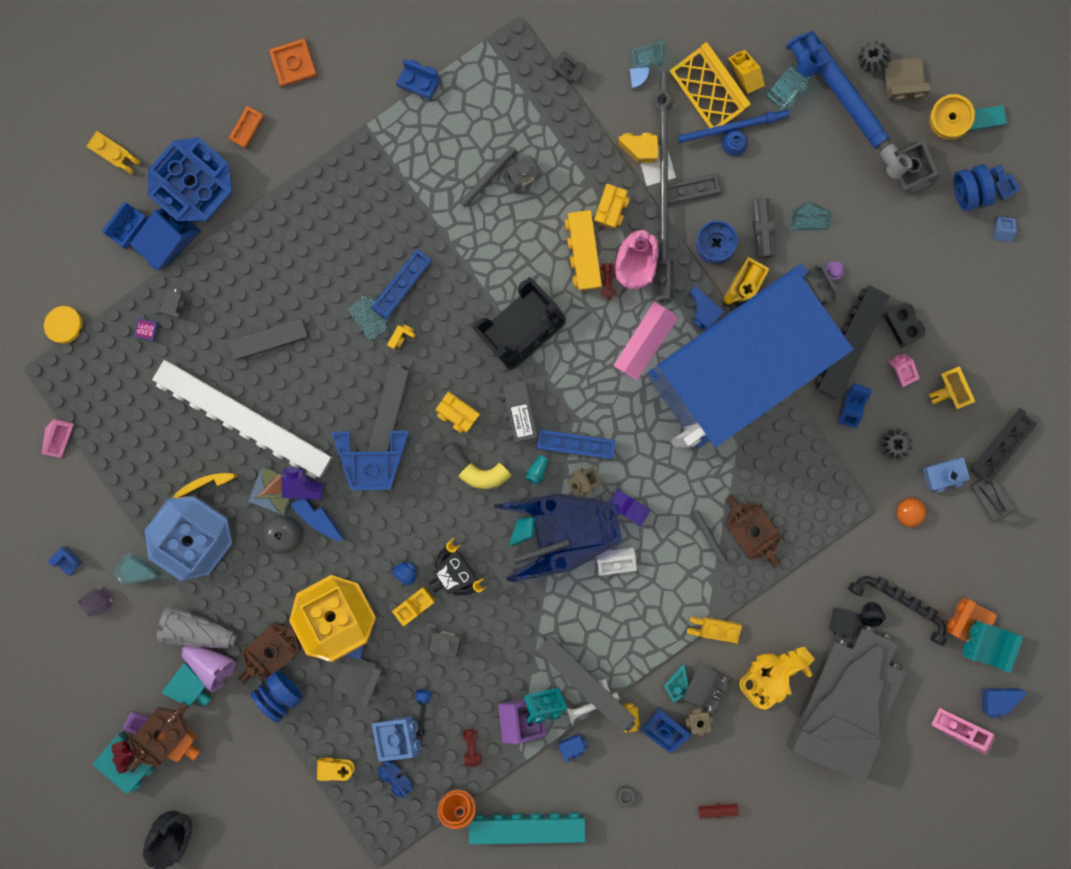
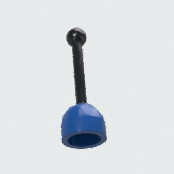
(422, 698)

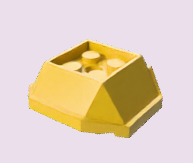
(344, 634)

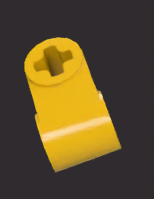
(331, 769)

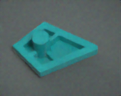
(523, 530)
(677, 684)

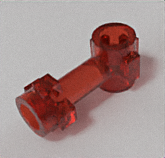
(608, 291)
(471, 759)

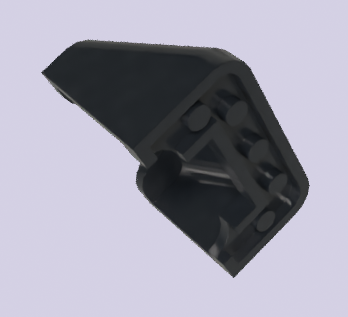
(522, 325)

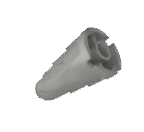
(183, 628)

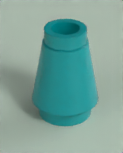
(537, 470)

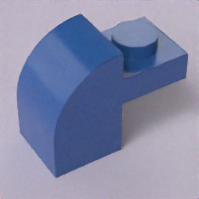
(853, 405)

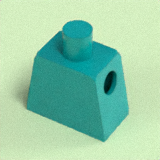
(186, 687)

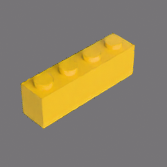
(584, 250)

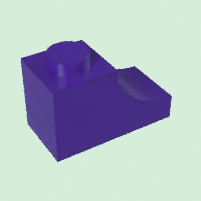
(299, 486)
(630, 508)

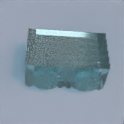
(787, 87)

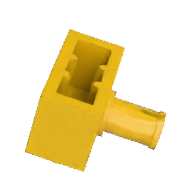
(955, 389)

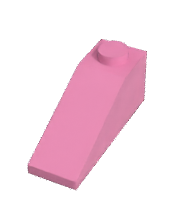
(963, 731)

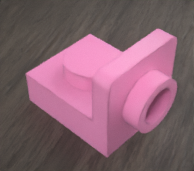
(904, 369)

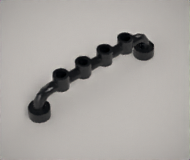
(898, 595)

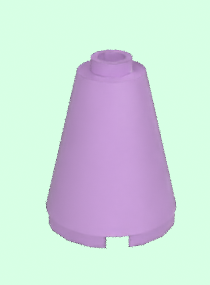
(209, 666)

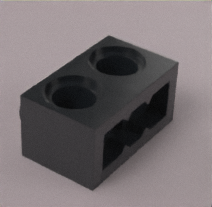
(899, 327)

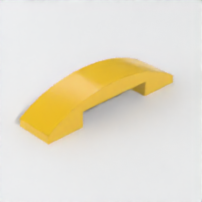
(219, 479)

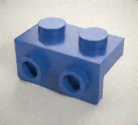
(124, 225)

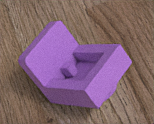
(134, 722)

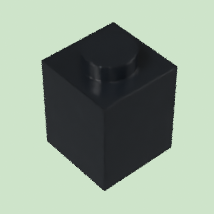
(842, 622)

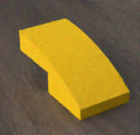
(414, 606)

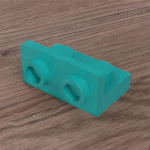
(545, 705)

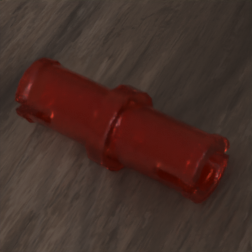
(718, 810)

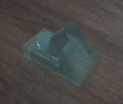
(649, 54)

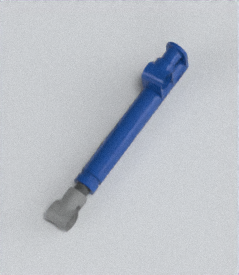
(816, 59)

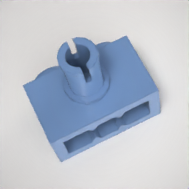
(945, 474)

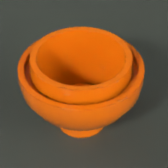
(452, 804)

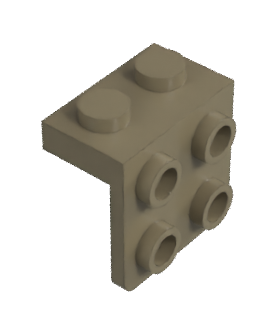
(905, 79)

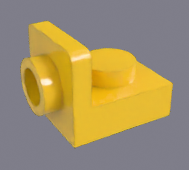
(397, 338)

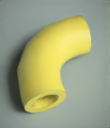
(485, 479)

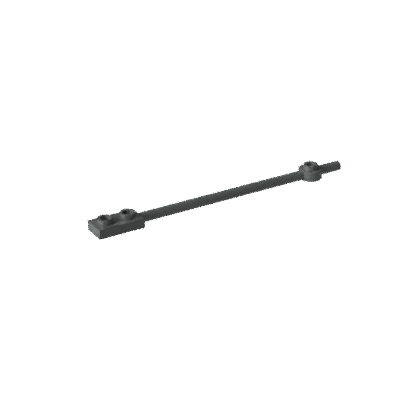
(665, 268)

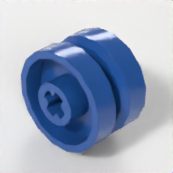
(974, 188)

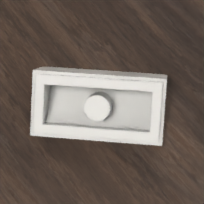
(616, 561)

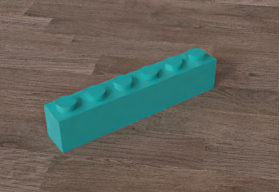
(527, 829)

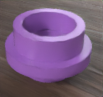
(835, 270)

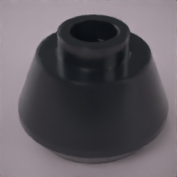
(872, 614)

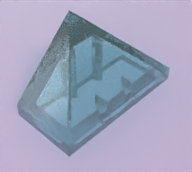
(810, 217)

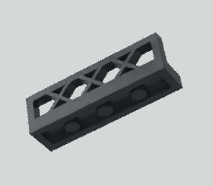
(1020, 414)

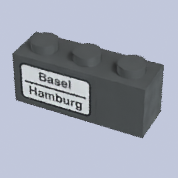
(518, 411)

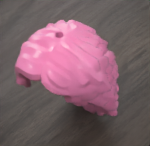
(637, 260)

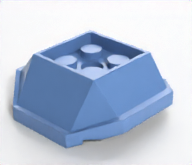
(187, 518)

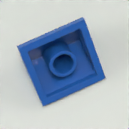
(665, 730)

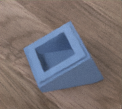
(1004, 229)

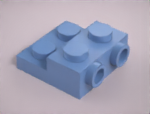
(396, 738)

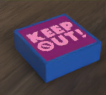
(146, 329)

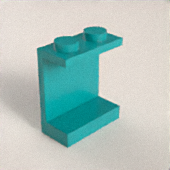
(992, 645)

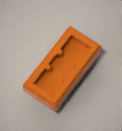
(246, 127)

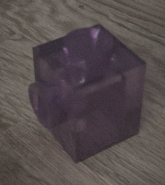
(96, 601)

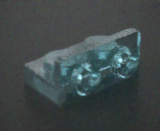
(368, 320)

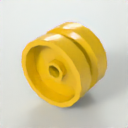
(962, 111)

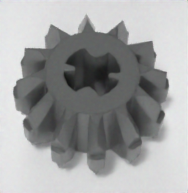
(874, 57)
(902, 444)

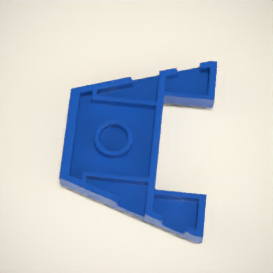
(370, 469)

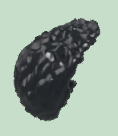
(167, 839)

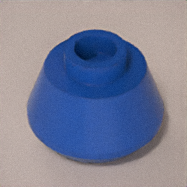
(734, 142)
(405, 573)

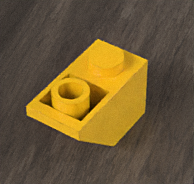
(746, 71)
(641, 148)

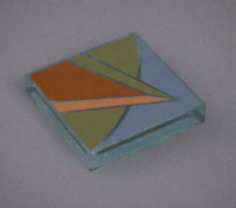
(268, 491)

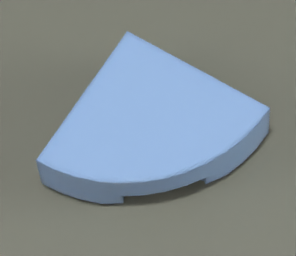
(638, 76)

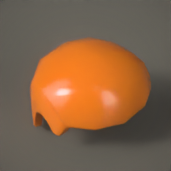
(911, 512)

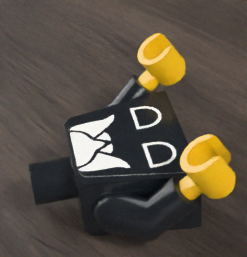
(454, 573)

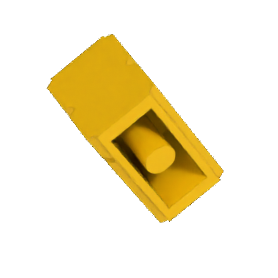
(610, 207)
(457, 412)

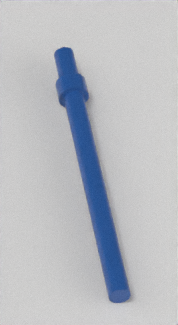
(769, 117)

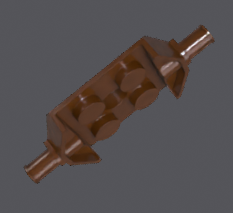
(739, 523)
(280, 638)
(154, 751)

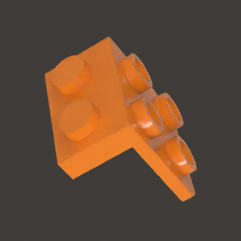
(964, 617)

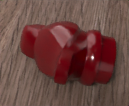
(122, 756)

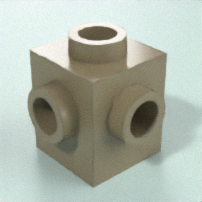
(584, 481)
(694, 716)

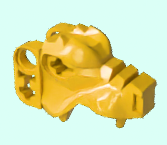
(776, 683)

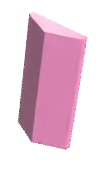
(646, 340)

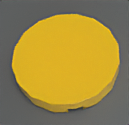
(63, 324)

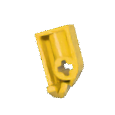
(749, 275)

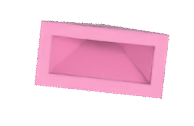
(56, 437)

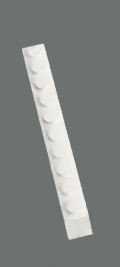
(242, 418)

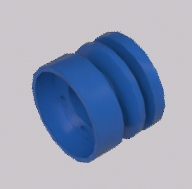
(716, 231)
(277, 696)

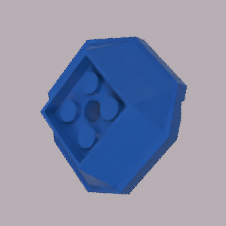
(176, 166)

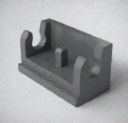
(821, 284)

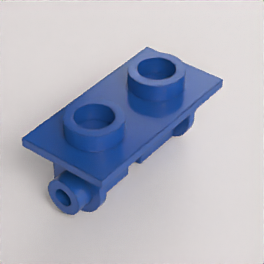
(389, 774)

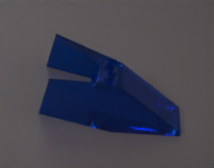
(586, 523)

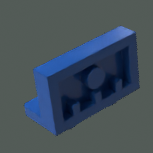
(418, 79)

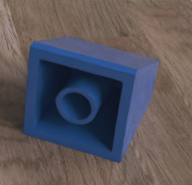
(163, 238)

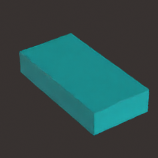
(989, 118)

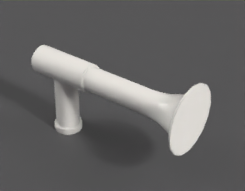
(575, 713)

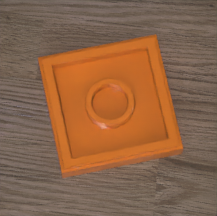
(292, 62)

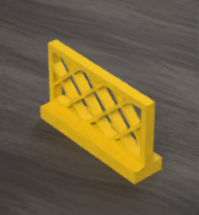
(724, 78)

